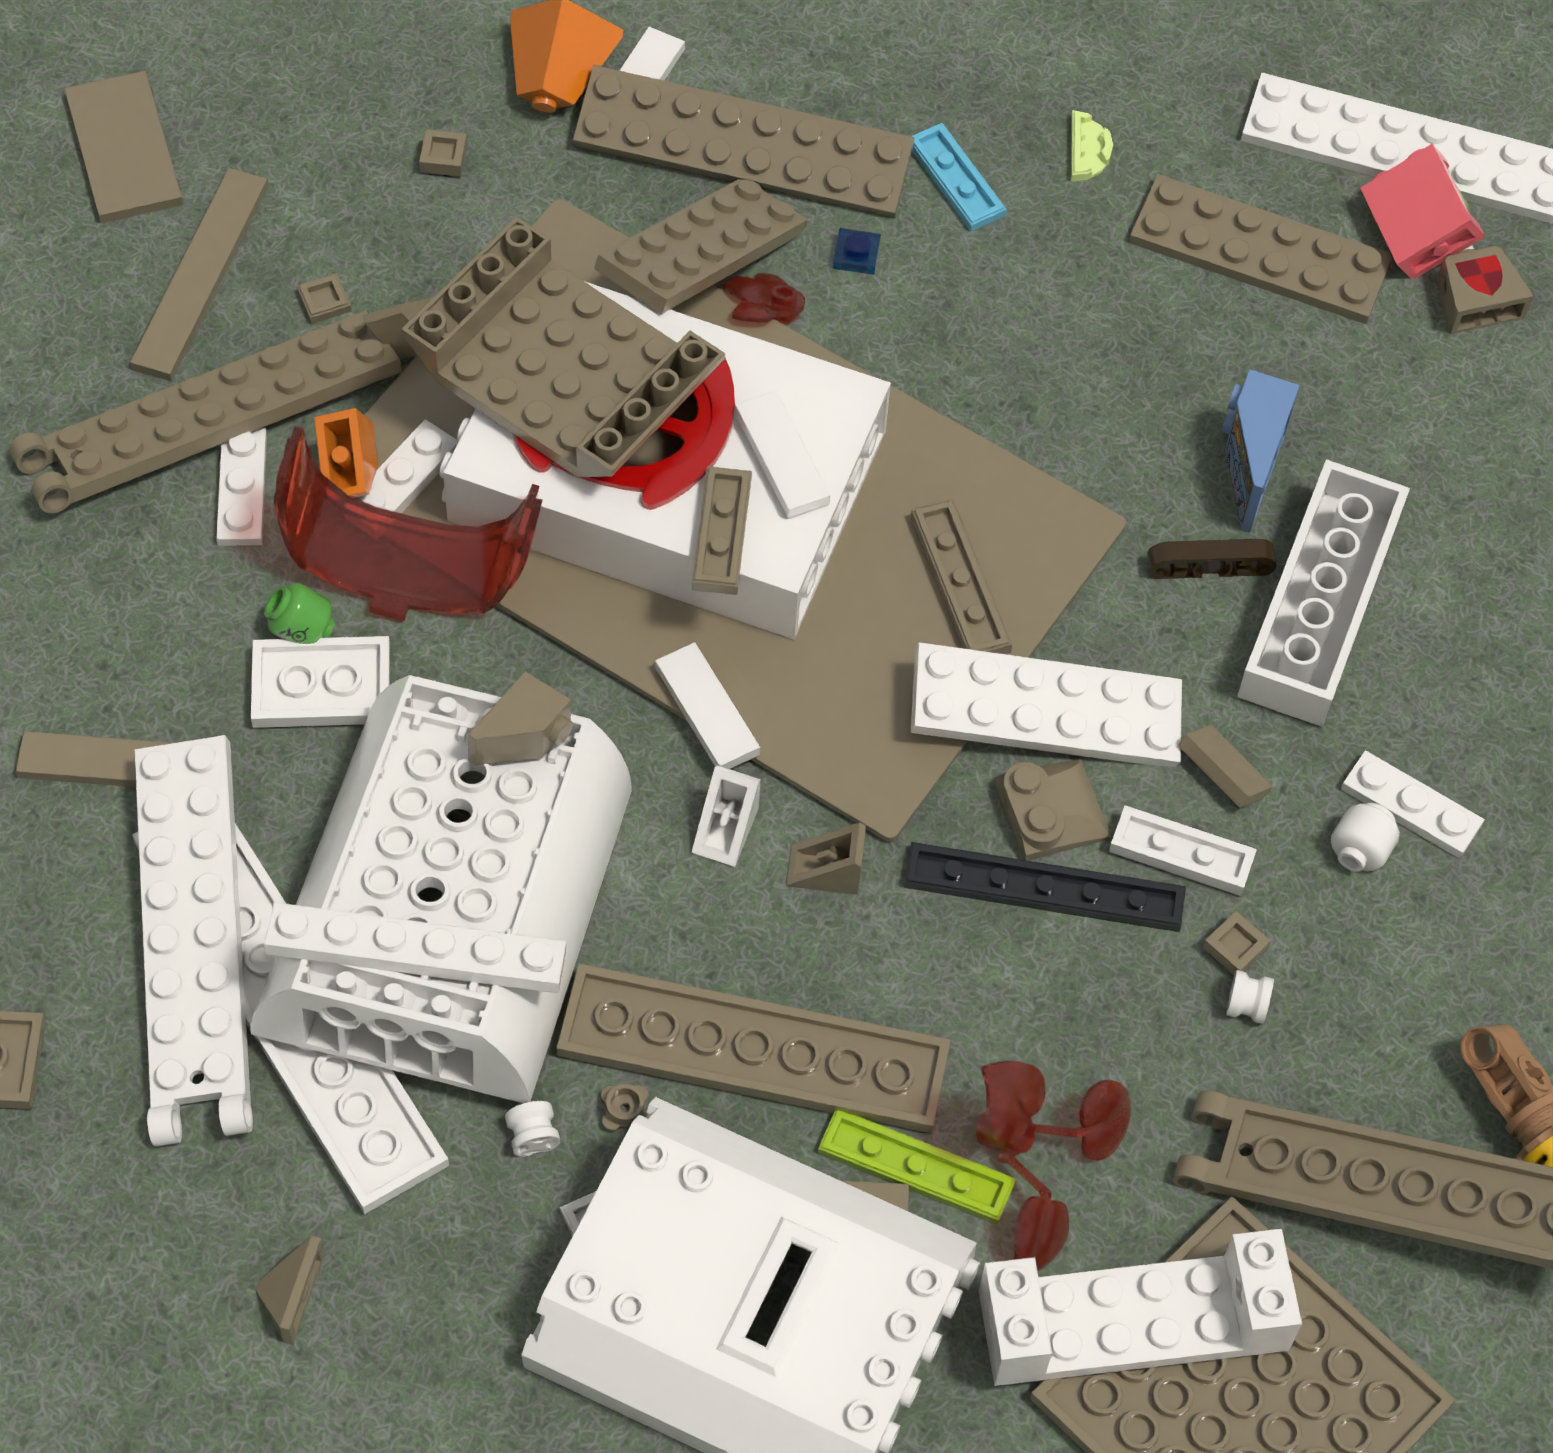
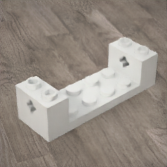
(1139, 1312)

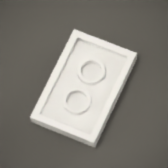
(317, 681)

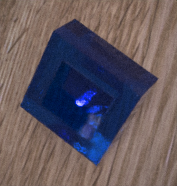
(856, 251)

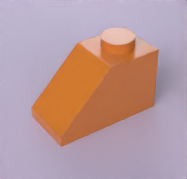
(347, 450)

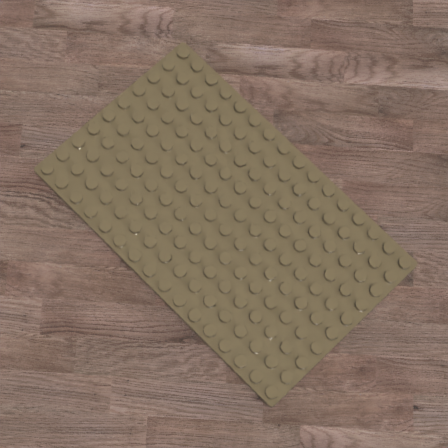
(840, 695)

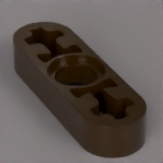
(1194, 558)

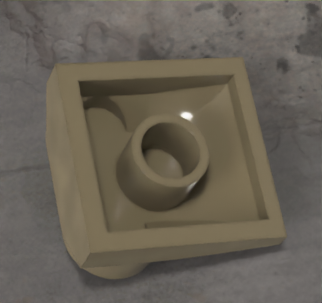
(1051, 807)

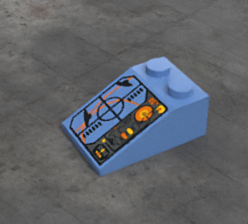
(1256, 431)

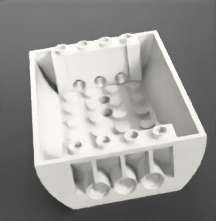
(515, 867)

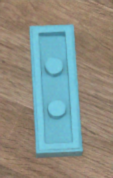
(957, 177)

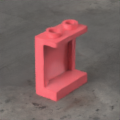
(1421, 212)

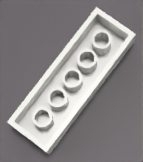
(1323, 593)

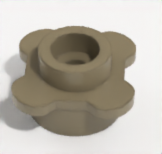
(621, 1095)

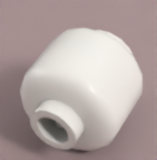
(1365, 837)

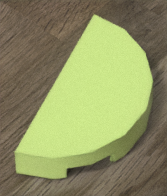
(1089, 147)

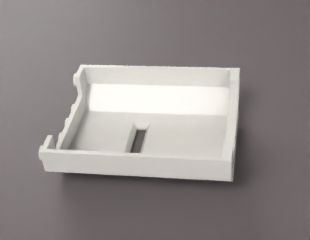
(678, 1264)

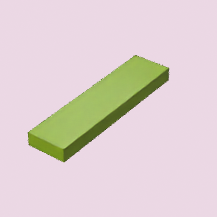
(917, 1163)

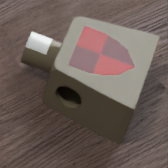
(1481, 289)

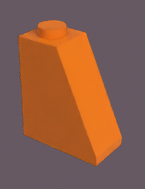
(556, 51)

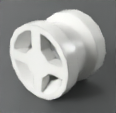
(1249, 996)
(532, 1128)

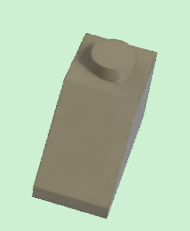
(521, 724)

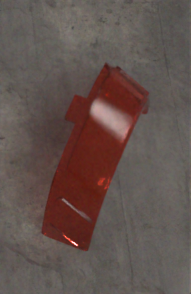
(392, 555)

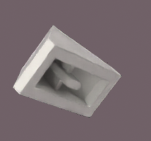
(727, 815)

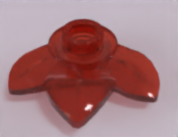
(765, 299)

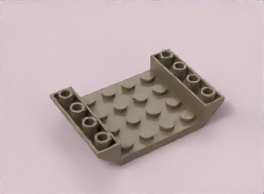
(555, 355)

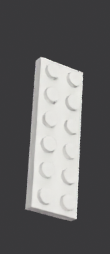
(1046, 705)

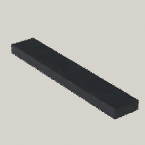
(1045, 887)

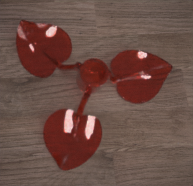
(1012, 1097)

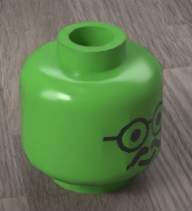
(299, 614)

